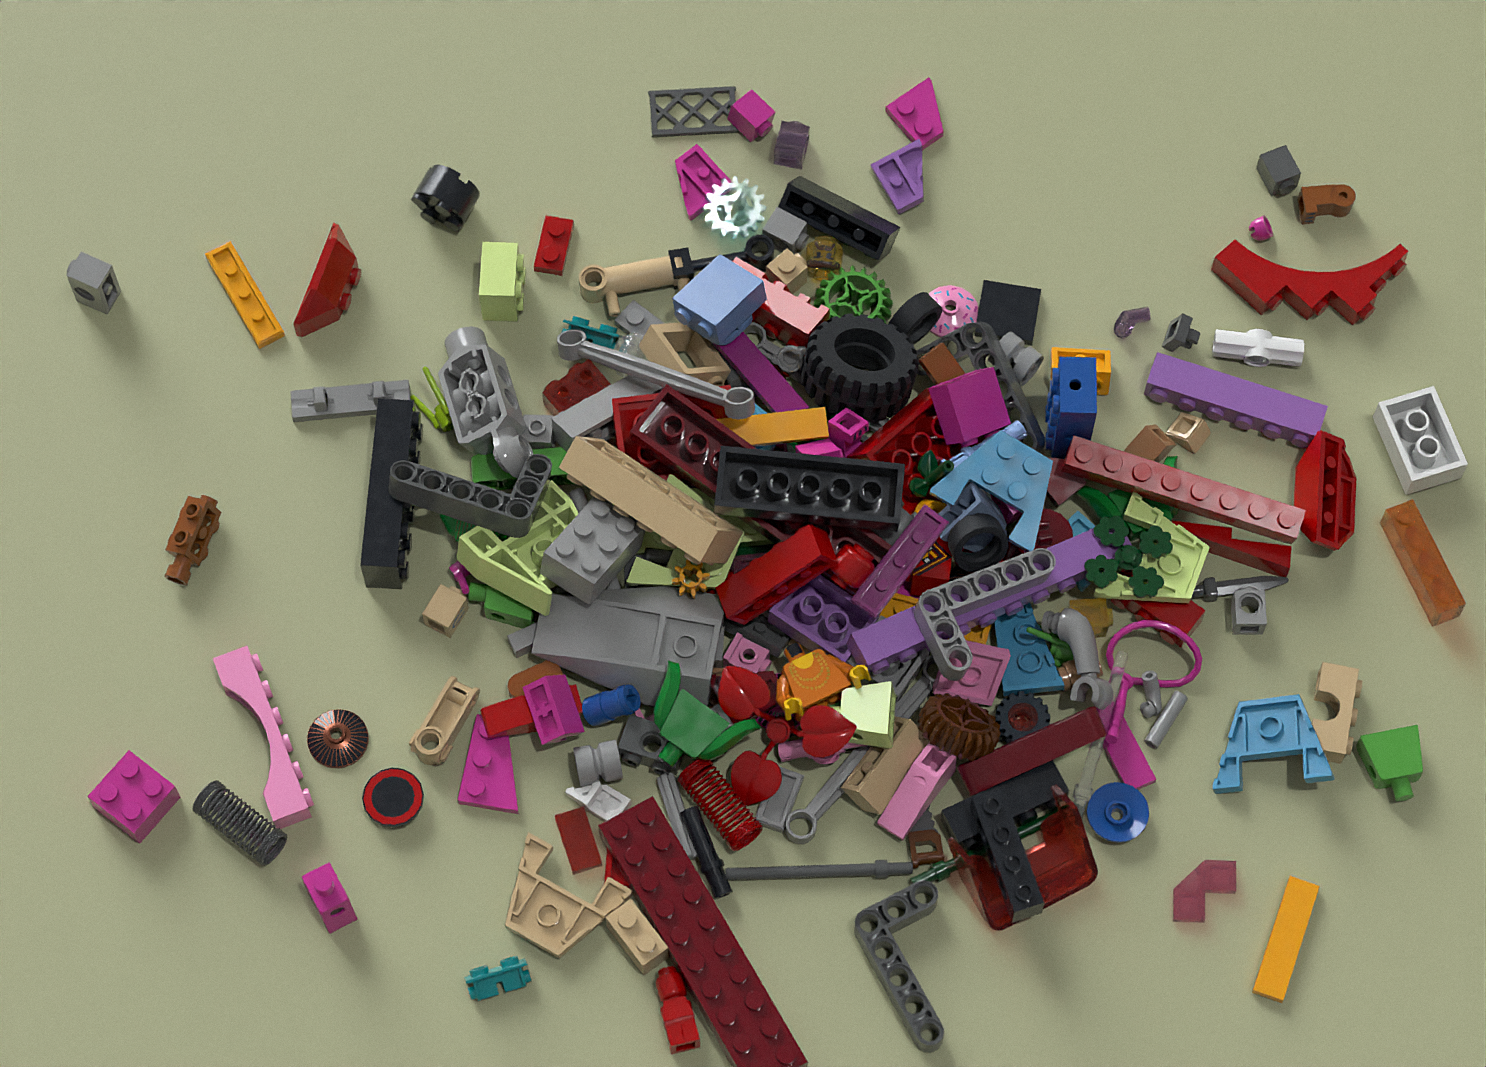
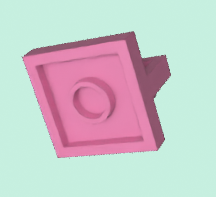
(982, 677)

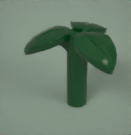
(930, 472)

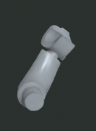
(1079, 635)

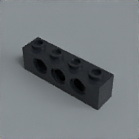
(1006, 855)

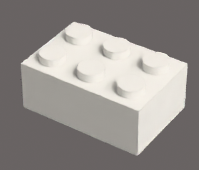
(1420, 440)

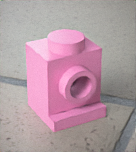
(742, 646)

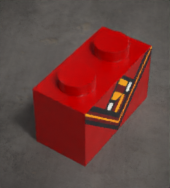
(932, 569)

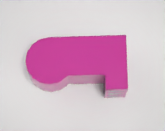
(849, 433)

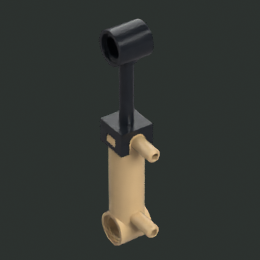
(673, 269)

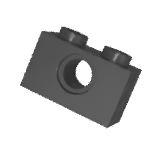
(635, 737)

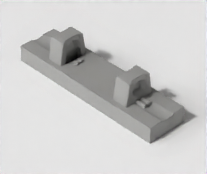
(345, 400)

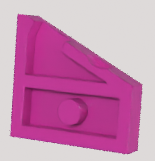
(696, 176)

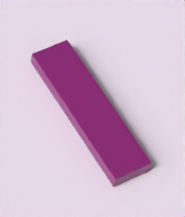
(761, 375)
(899, 561)

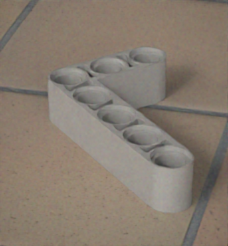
(974, 598)

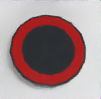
(393, 797)

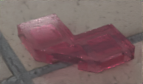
(1208, 877)

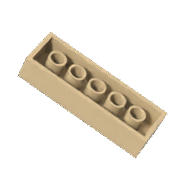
(650, 501)

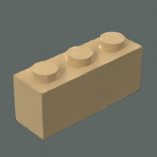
(883, 769)

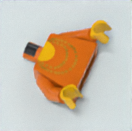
(814, 680)

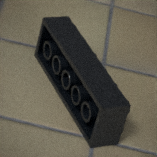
(809, 488)
(386, 518)

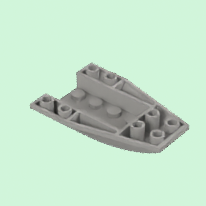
(632, 636)

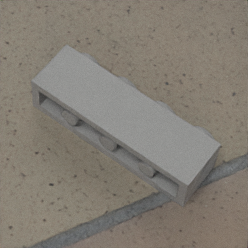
(595, 414)

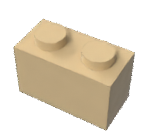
(637, 937)

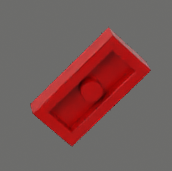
(553, 245)

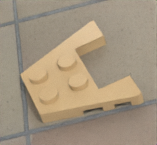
(551, 914)

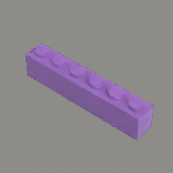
(1234, 400)

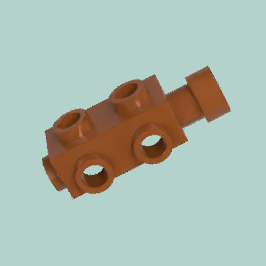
(190, 535)

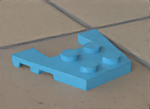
(1010, 474)
(1271, 730)

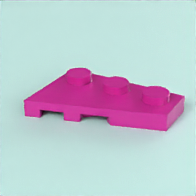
(488, 773)

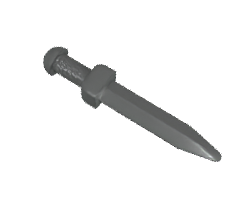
(1211, 589)

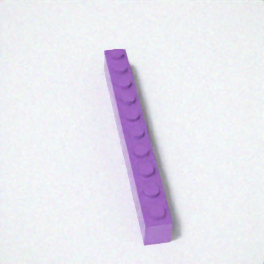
(901, 637)

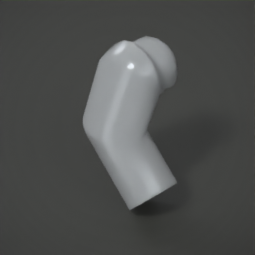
(1153, 696)

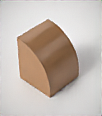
(1151, 444)

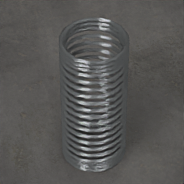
(239, 819)

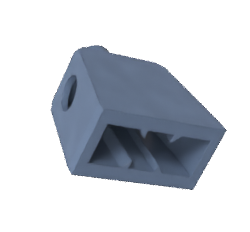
(970, 502)

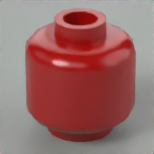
(853, 566)

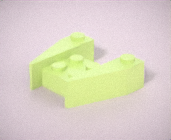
(516, 562)

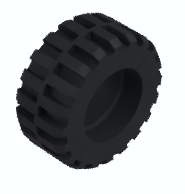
(865, 344)

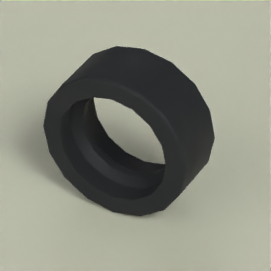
(917, 316)
(968, 528)

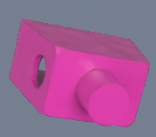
(329, 895)

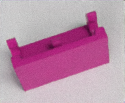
(553, 709)

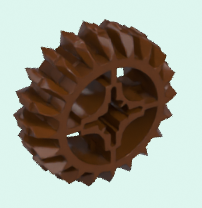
(958, 726)

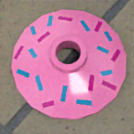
(965, 311)

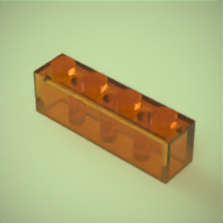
(1422, 563)

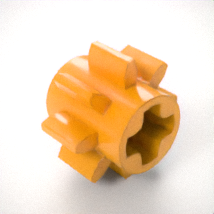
(692, 587)

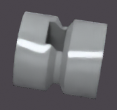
(1022, 360)
(598, 763)

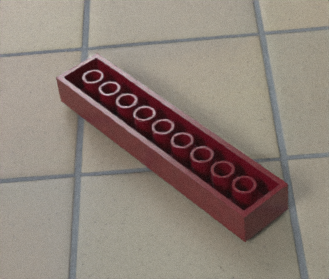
(690, 445)
(699, 939)

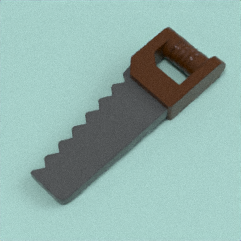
(925, 834)

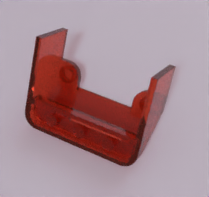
(1059, 863)

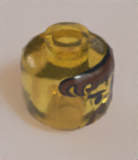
(823, 257)

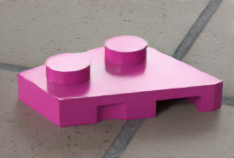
(918, 114)

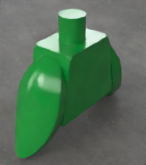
(1117, 501)
(691, 725)

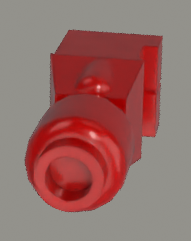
(676, 1011)

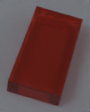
(578, 840)

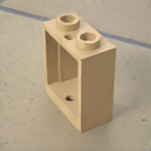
(665, 340)

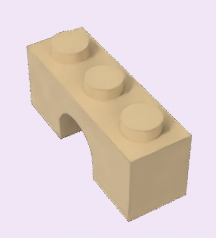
(1338, 688)

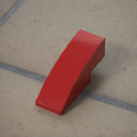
(514, 716)

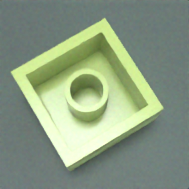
(501, 281)

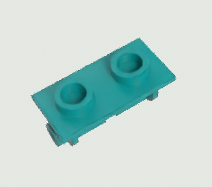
(603, 336)
(485, 979)

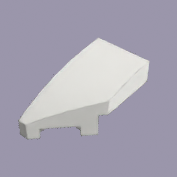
(600, 800)

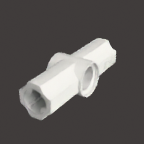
(1258, 348)

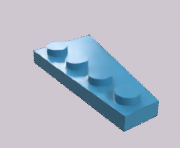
(1031, 663)

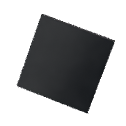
(1009, 309)

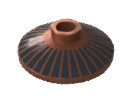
(341, 751)

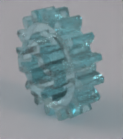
(724, 204)

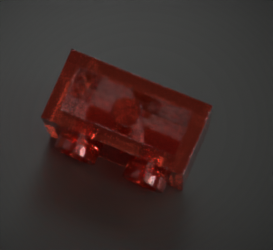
(579, 383)

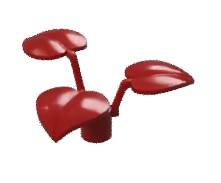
(822, 731)

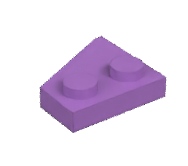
(902, 176)

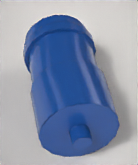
(611, 704)

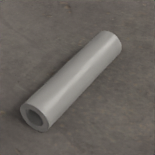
(1166, 719)

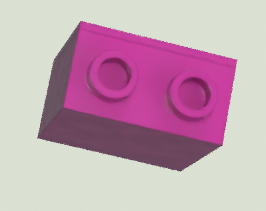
(970, 407)

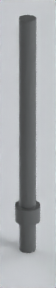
(879, 869)

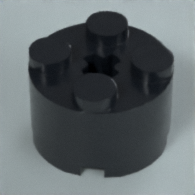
(445, 197)

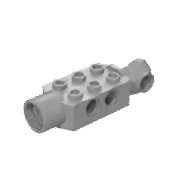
(483, 400)

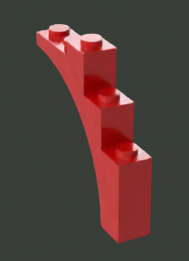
(1308, 292)

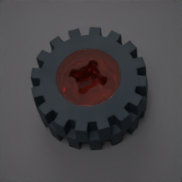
(1024, 707)

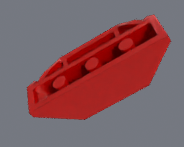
(329, 286)
(1326, 491)

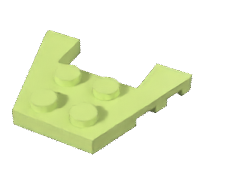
(1178, 569)
(649, 573)

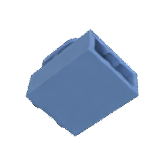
(720, 301)

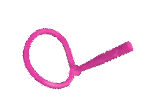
(1128, 681)

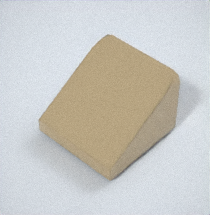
(1189, 432)

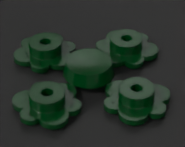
(1128, 557)

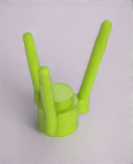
(442, 416)

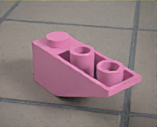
(917, 790)

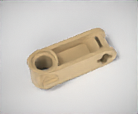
(444, 721)

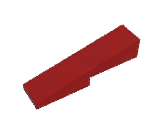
(1262, 556)

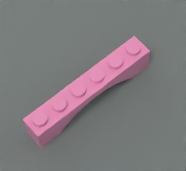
(282, 793)

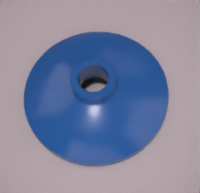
(1119, 798)

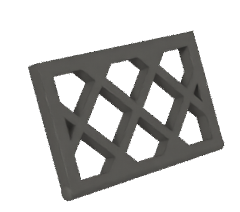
(679, 128)

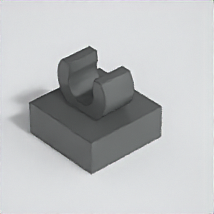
(1180, 333)

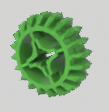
(871, 293)

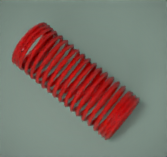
(742, 834)

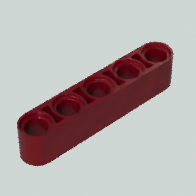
(1032, 750)

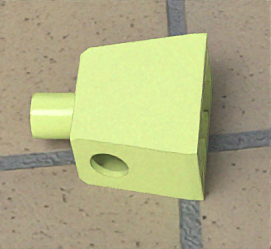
(872, 711)

